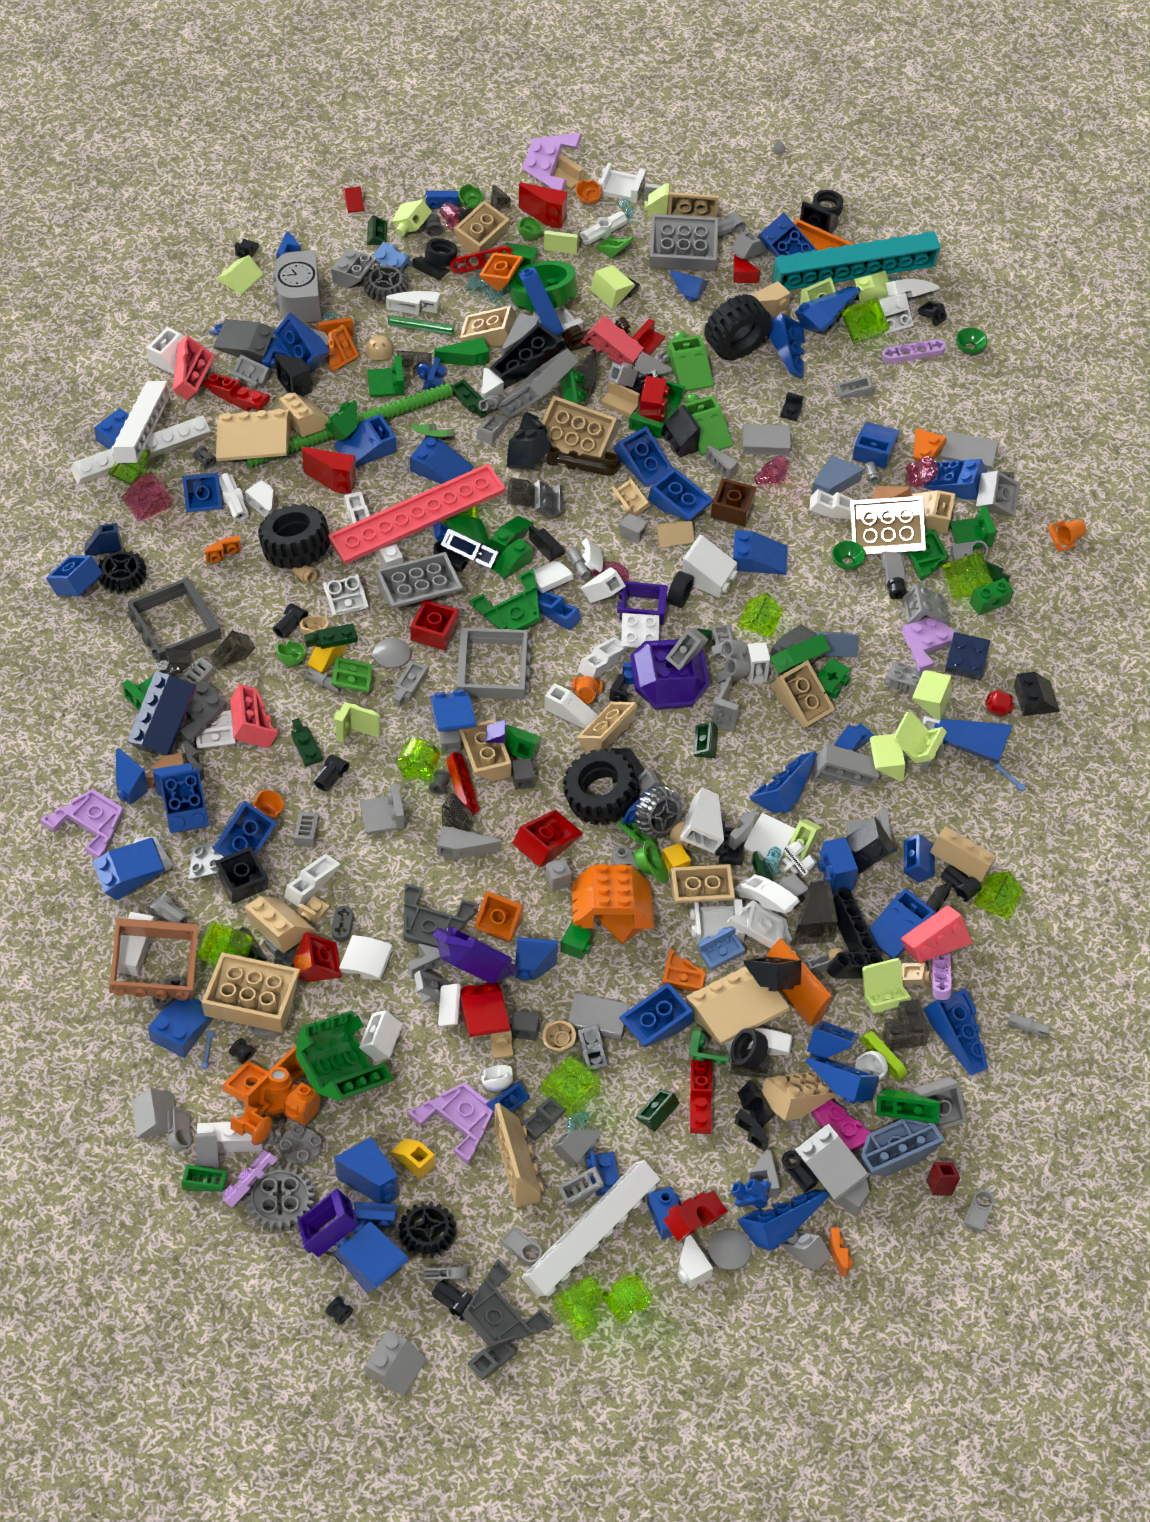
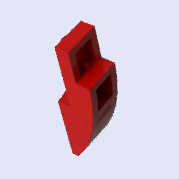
(234, 393)
(700, 1096)

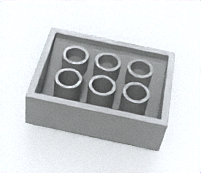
(683, 242)
(417, 580)

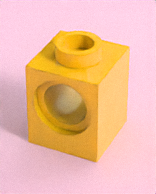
(675, 857)

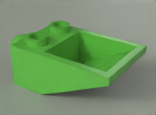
(689, 361)
(711, 423)

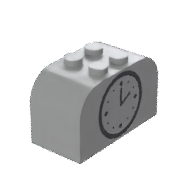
(298, 285)

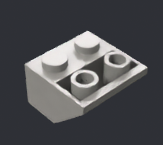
(351, 268)

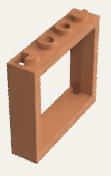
(159, 930)

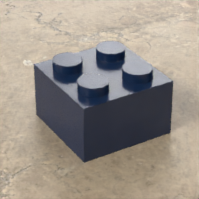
(967, 656)

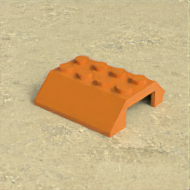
(612, 891)

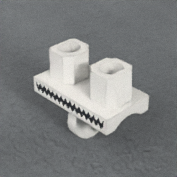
(793, 853)

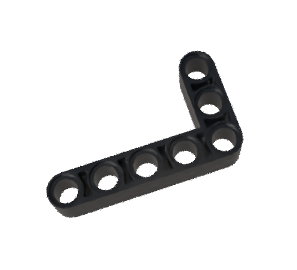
(857, 938)

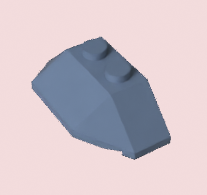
(899, 1146)

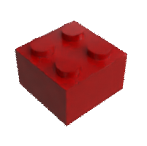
(653, 398)
(434, 624)

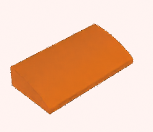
(819, 238)
(811, 996)

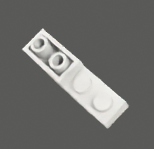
(768, 893)

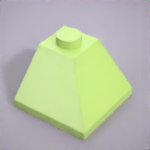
(872, 286)

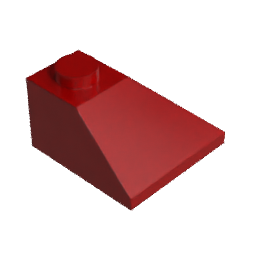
(317, 959)

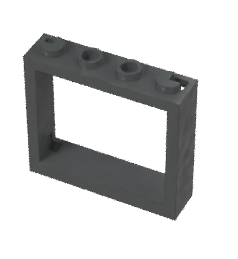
(163, 595)

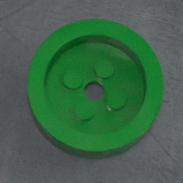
(557, 279)

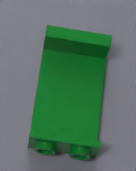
(675, 396)

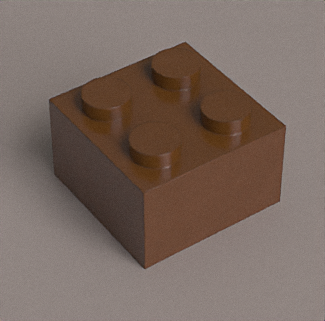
(733, 502)

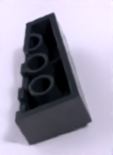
(527, 354)

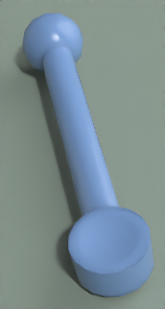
(1021, 787)
(209, 1035)

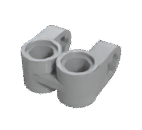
(735, 664)

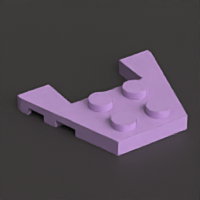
(544, 155)
(926, 637)
(92, 813)
(463, 1110)
(247, 1177)

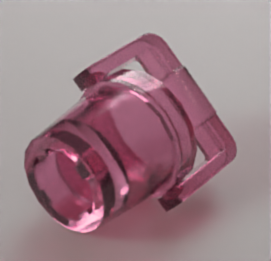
(449, 213)
(773, 471)

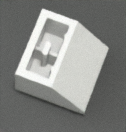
(896, 312)
(163, 350)

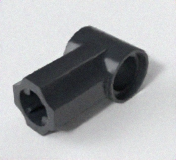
(530, 422)
(457, 560)
(290, 619)
(332, 770)
(964, 886)
(800, 1172)
(452, 1298)

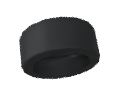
(829, 195)
(438, 245)
(680, 589)
(758, 1050)

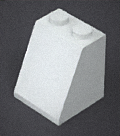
(710, 567)

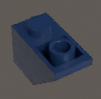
(103, 540)

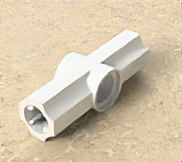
(603, 228)
(233, 498)

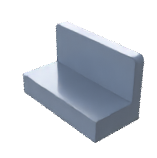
(841, 643)

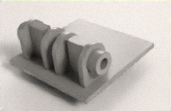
(905, 675)
(203, 861)

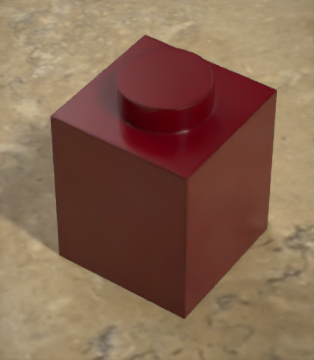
(943, 1178)

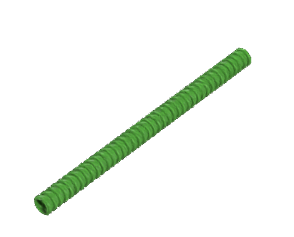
(389, 410)

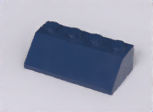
(161, 714)

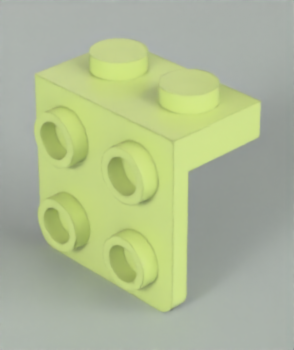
(356, 718)
(917, 740)
(884, 985)

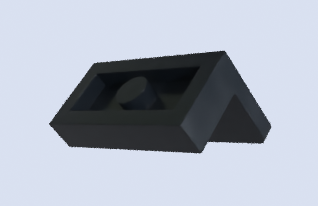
(545, 543)

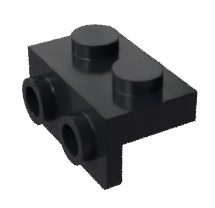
(726, 853)

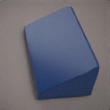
(510, 1098)

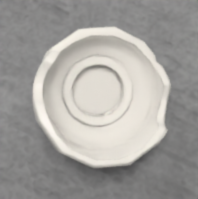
(874, 1062)
(497, 1078)

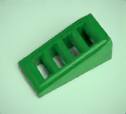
(190, 1171)

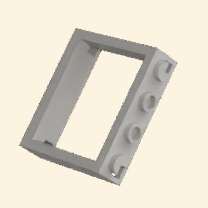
(537, 384)
(494, 636)

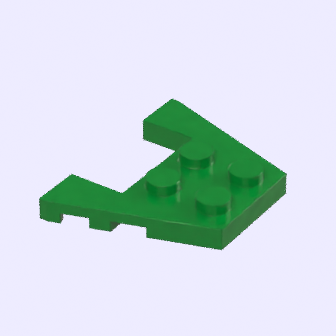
(516, 612)

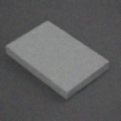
(968, 447)

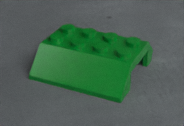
(334, 1060)

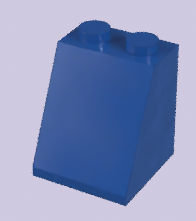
(367, 1172)
(369, 1256)

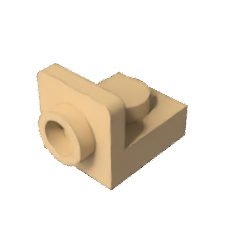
(313, 910)
(916, 974)
(501, 1045)

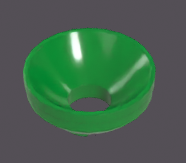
(971, 336)
(851, 550)

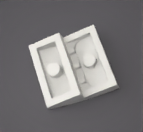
(552, 575)
(217, 733)
(767, 834)
(366, 957)

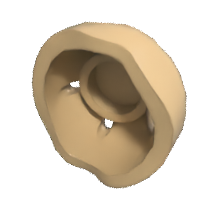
(379, 348)
(313, 624)
(562, 1039)

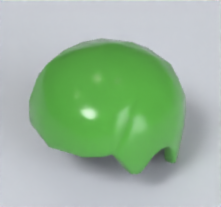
(470, 196)
(529, 228)
(291, 653)

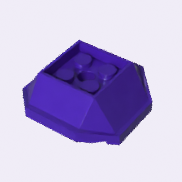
(663, 686)
(473, 955)

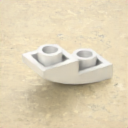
(592, 555)

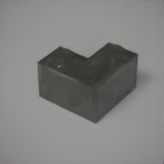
(909, 1030)

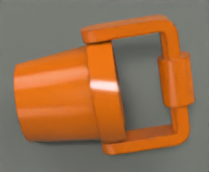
(1067, 533)
(587, 688)

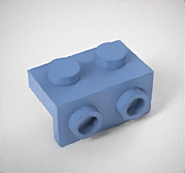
(390, 255)
(720, 948)

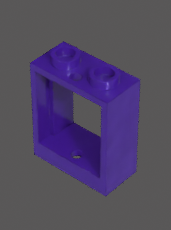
(643, 590)
(334, 1204)

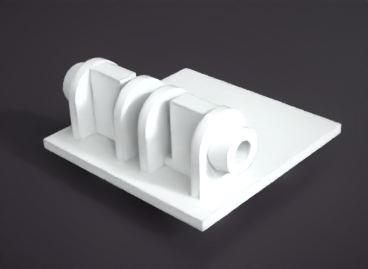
(638, 628)

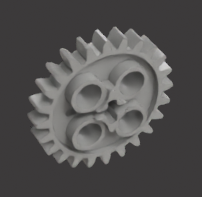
(259, 1199)

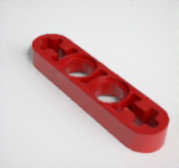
(480, 256)
(462, 782)

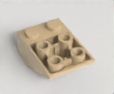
(937, 509)
(796, 1094)

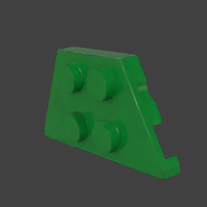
(928, 560)

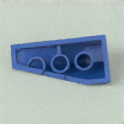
(821, 312)
(787, 338)
(787, 785)
(957, 1027)
(777, 1225)

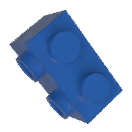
(918, 859)
(659, 1204)

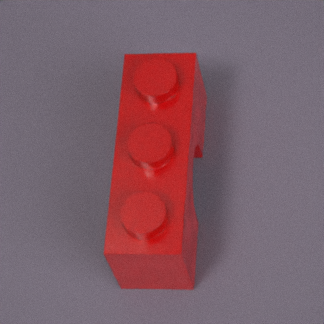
(693, 1214)

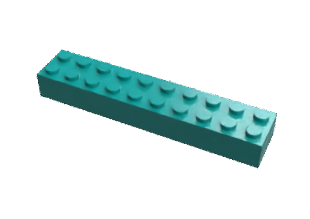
(857, 260)

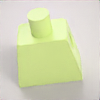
(410, 217)

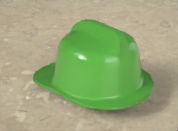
(650, 861)

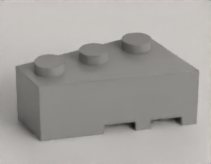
(844, 765)

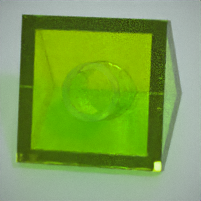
(130, 471)
(761, 615)
(999, 894)

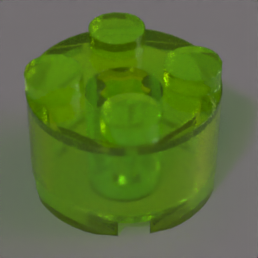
(418, 759)
(627, 1296)

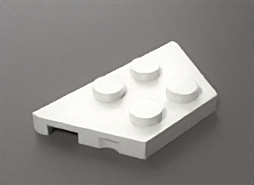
(761, 924)

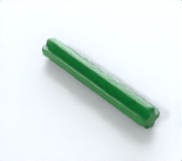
(420, 325)

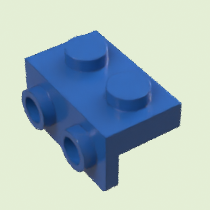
(378, 1213)

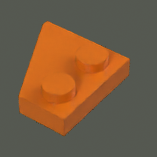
(341, 348)
(927, 444)
(682, 973)

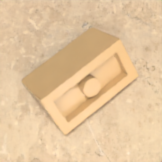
(569, 171)
(621, 399)
(674, 533)

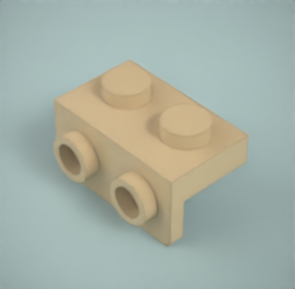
(631, 497)

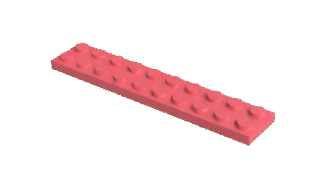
(416, 513)

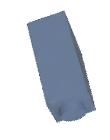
(837, 476)

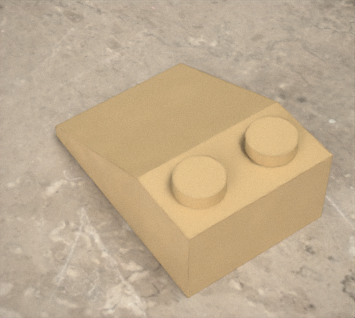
(774, 299)
(491, 325)

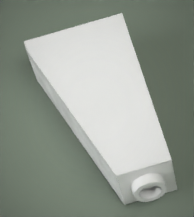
(704, 822)

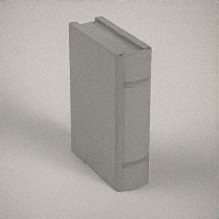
(766, 439)
(593, 1010)

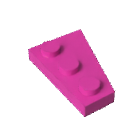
(848, 1129)

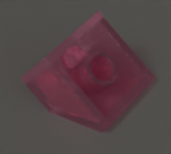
(146, 497)

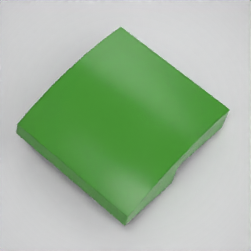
(431, 430)
(351, 674)

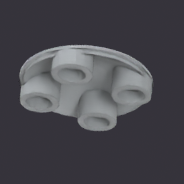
(391, 653)
(300, 1145)
(729, 1249)

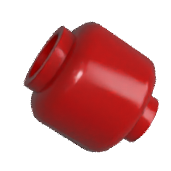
(999, 703)

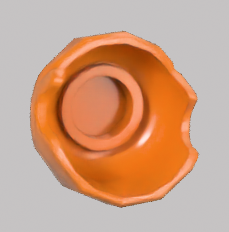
(588, 191)
(269, 803)

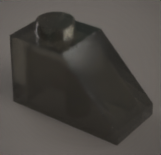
(521, 493)
(232, 650)
(456, 814)

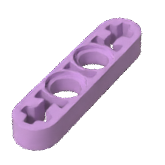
(912, 349)
(944, 974)

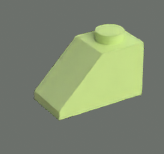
(657, 201)
(807, 833)

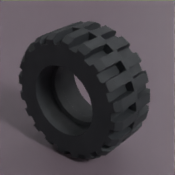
(737, 327)
(294, 536)
(593, 767)

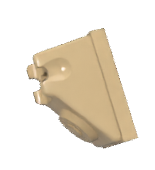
(802, 694)

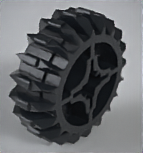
(121, 566)
(410, 1235)

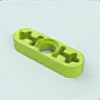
(895, 1067)

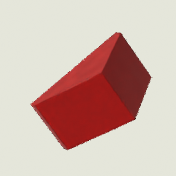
(353, 199)
(744, 271)

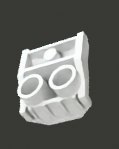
(345, 595)

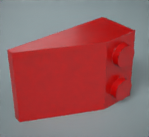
(543, 204)
(330, 468)
(546, 837)
(483, 1009)

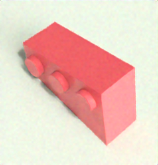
(612, 340)
(190, 367)
(249, 717)
(937, 935)

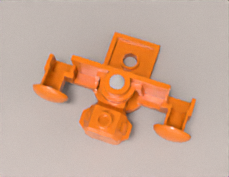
(271, 1095)

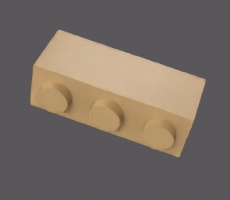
(692, 204)
(481, 228)
(304, 414)
(607, 726)
(486, 759)
(963, 854)
(701, 883)
(277, 922)

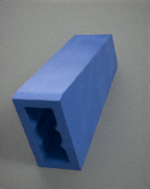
(540, 300)
(976, 738)

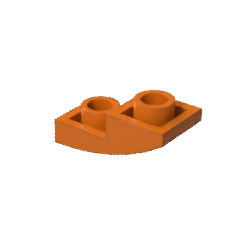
(216, 551)
(839, 1254)

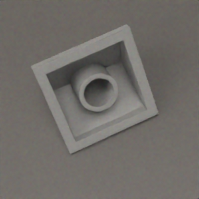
(151, 1112)

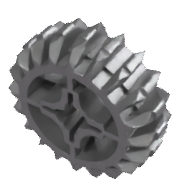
(385, 281)
(658, 812)

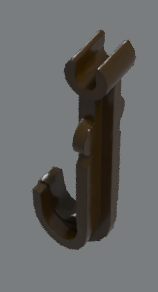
(574, 334)
(605, 466)

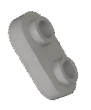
(627, 858)

